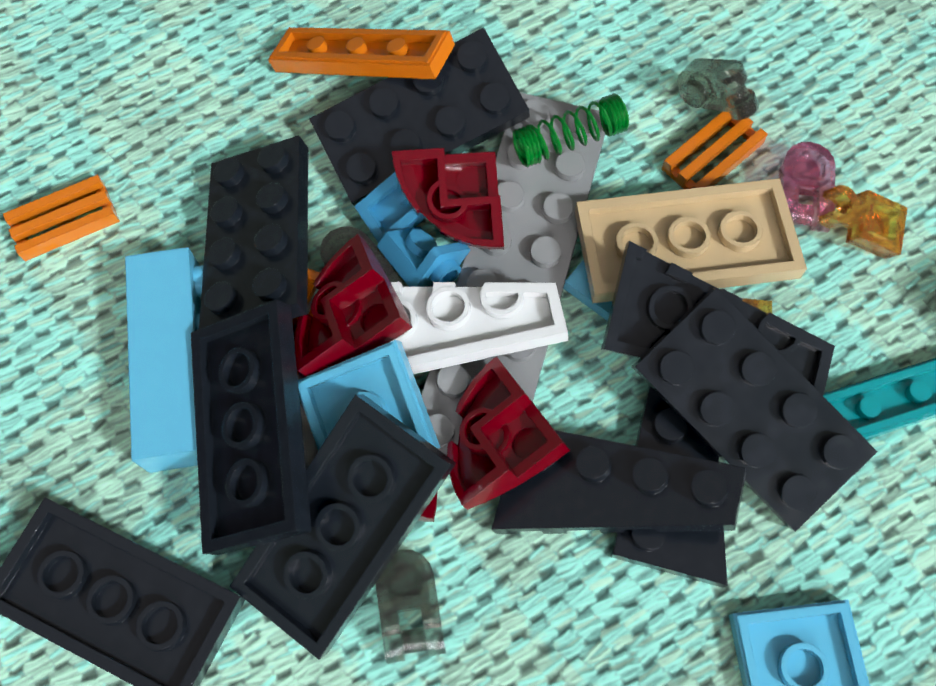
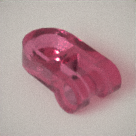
(808, 171)

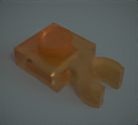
(871, 220)

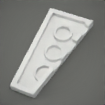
(478, 322)

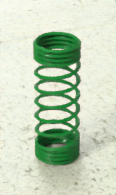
(613, 119)

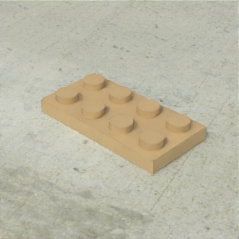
(716, 232)

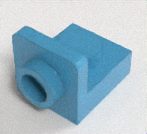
(387, 209)
(419, 258)

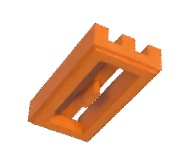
(739, 128)
(57, 210)

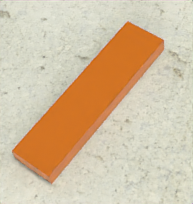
(363, 52)

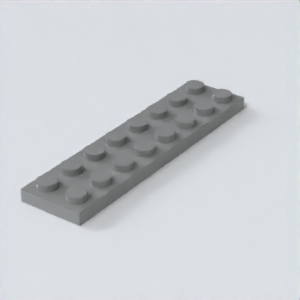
(538, 246)

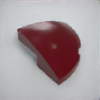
(454, 193)
(350, 311)
(499, 438)

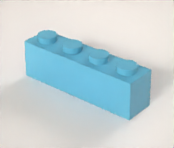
(161, 314)

